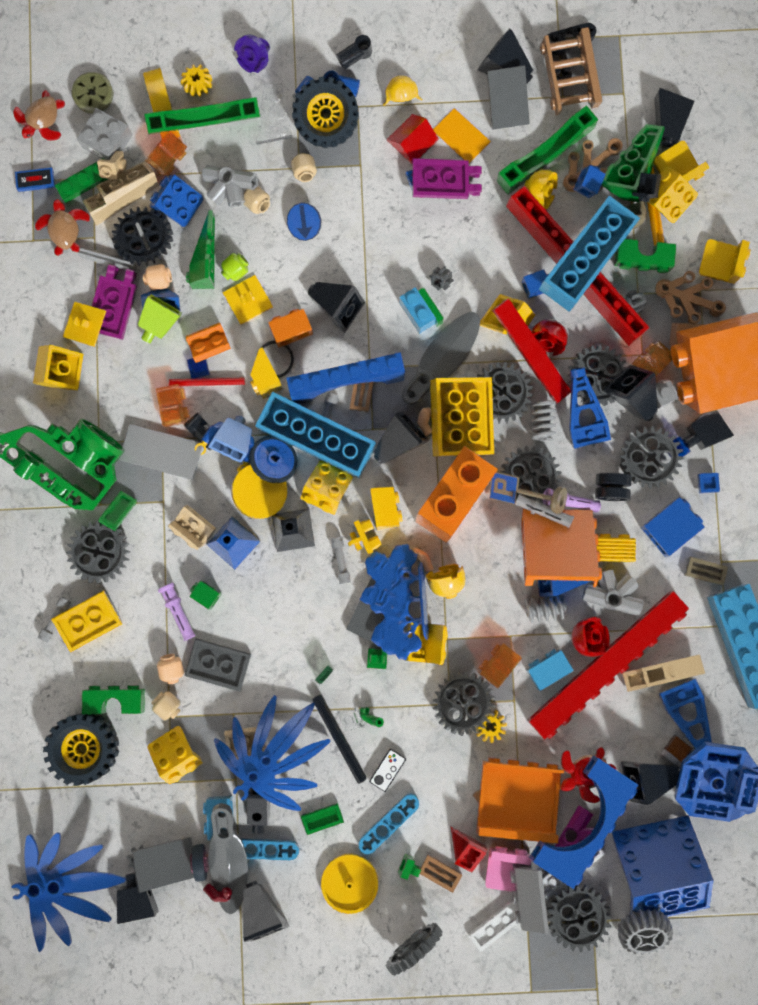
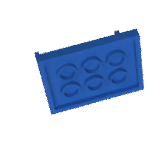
(664, 867)

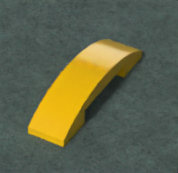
(158, 94)

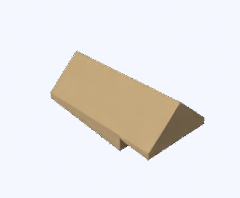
(120, 193)

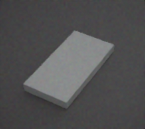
(161, 452)

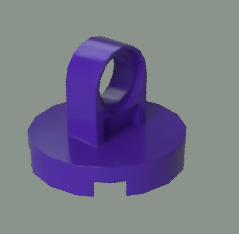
(252, 53)

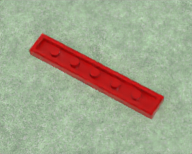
(531, 350)

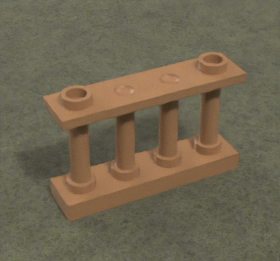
(586, 59)

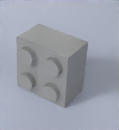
(104, 135)

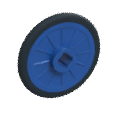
(265, 467)

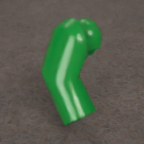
(370, 719)

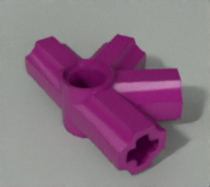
(577, 823)

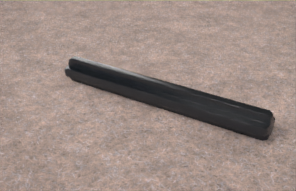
(339, 739)

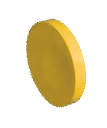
(256, 496)
(349, 883)

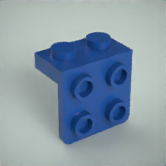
(176, 200)

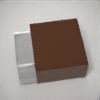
(676, 750)

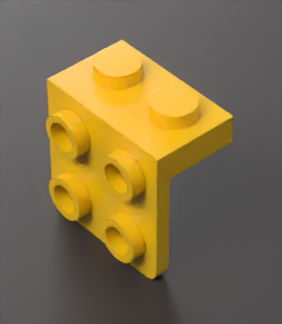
(682, 161)
(674, 195)
(724, 260)
(326, 487)
(432, 649)
(173, 755)

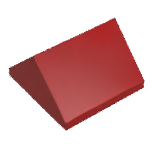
(413, 137)

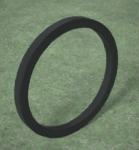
(291, 353)

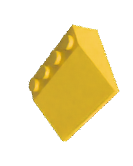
(462, 416)

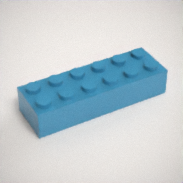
(589, 253)
(299, 428)
(738, 624)

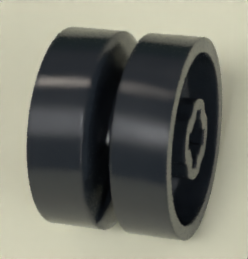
(613, 487)

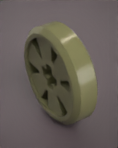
(96, 82)

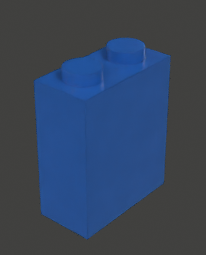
(673, 527)

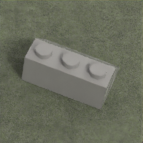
(529, 898)

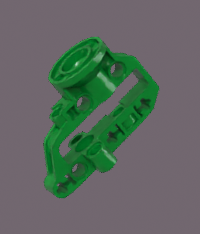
(90, 449)

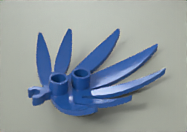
(261, 767)
(50, 885)

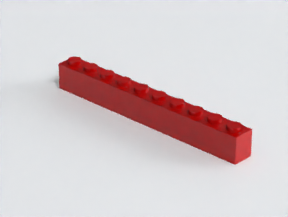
(555, 244)
(604, 668)

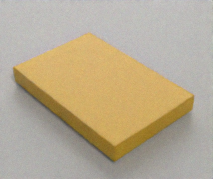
(87, 621)

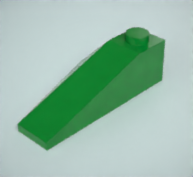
(624, 175)
(202, 265)

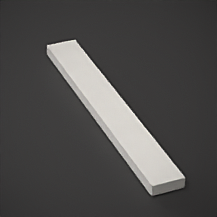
(504, 918)

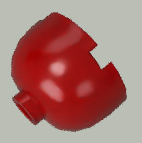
(551, 336)
(590, 637)

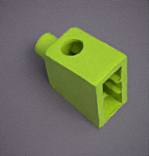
(157, 318)

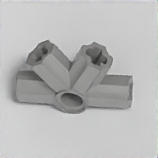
(227, 188)
(620, 590)

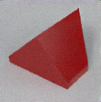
(467, 850)

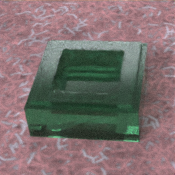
(324, 674)

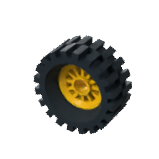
(304, 107)
(60, 754)

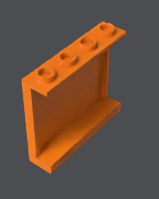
(559, 551)
(519, 800)

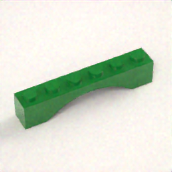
(202, 116)
(570, 133)

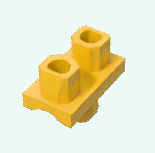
(369, 544)

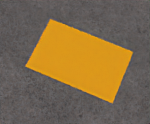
(461, 135)

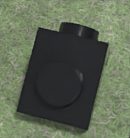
(648, 186)

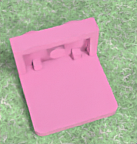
(500, 864)

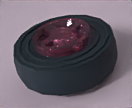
(199, 862)

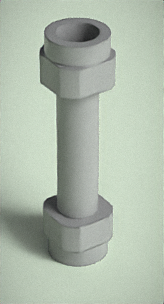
(331, 399)
(343, 576)
(46, 634)

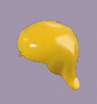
(401, 89)

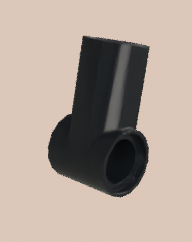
(354, 53)
(197, 427)

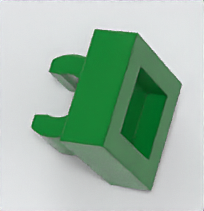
(376, 659)
(408, 867)

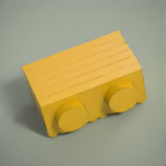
(616, 549)

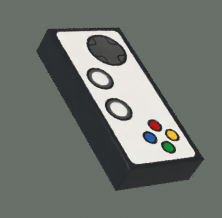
(387, 770)

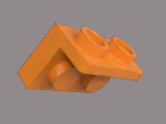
(208, 342)

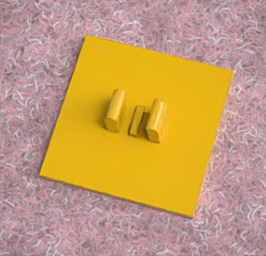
(247, 299)
(84, 324)

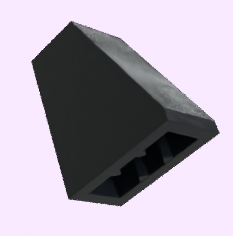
(672, 113)

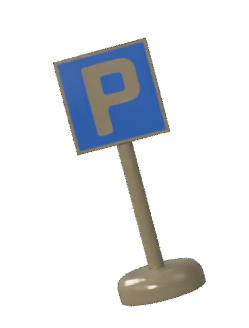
(505, 489)

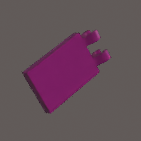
(444, 179)
(116, 299)

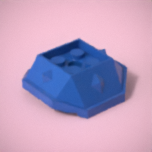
(721, 799)

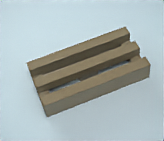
(690, 567)

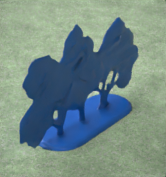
(392, 597)

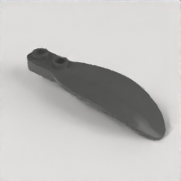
(443, 355)
(227, 857)

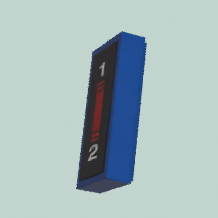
(35, 179)

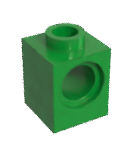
(204, 594)

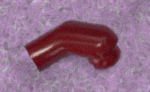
(217, 896)

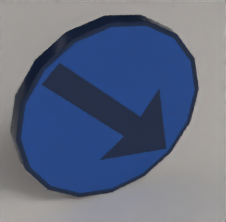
(304, 221)

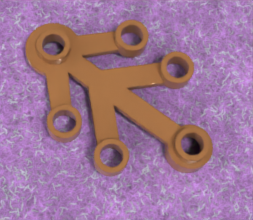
(573, 175)
(687, 297)

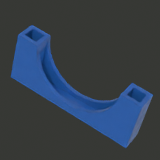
(383, 369)
(571, 861)

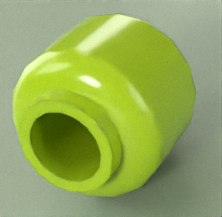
(234, 267)

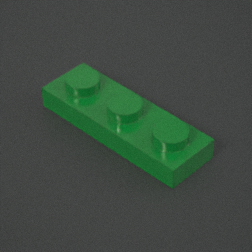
(80, 182)

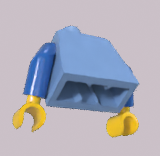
(230, 439)

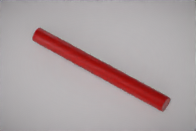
(207, 381)

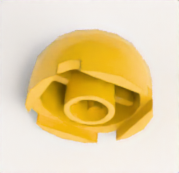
(542, 185)
(447, 581)

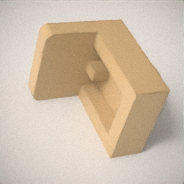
(114, 167)

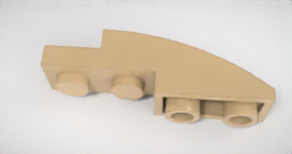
(663, 673)

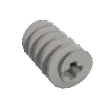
(542, 420)
(542, 608)

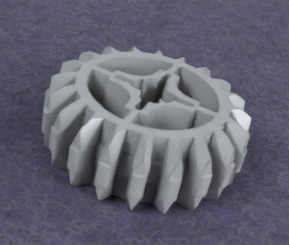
(645, 931)

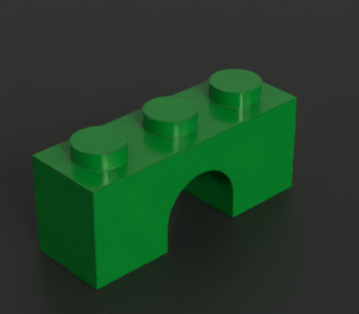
(629, 256)
(131, 699)

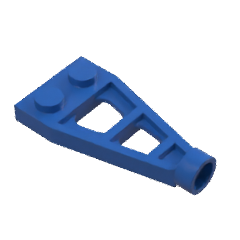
(590, 433)
(682, 695)

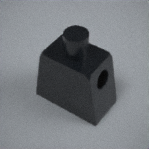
(707, 430)
(257, 812)
(132, 904)

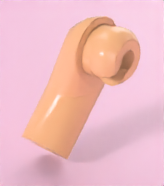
(423, 420)
(424, 558)

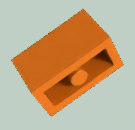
(290, 327)

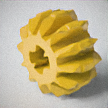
(202, 78)
(497, 728)

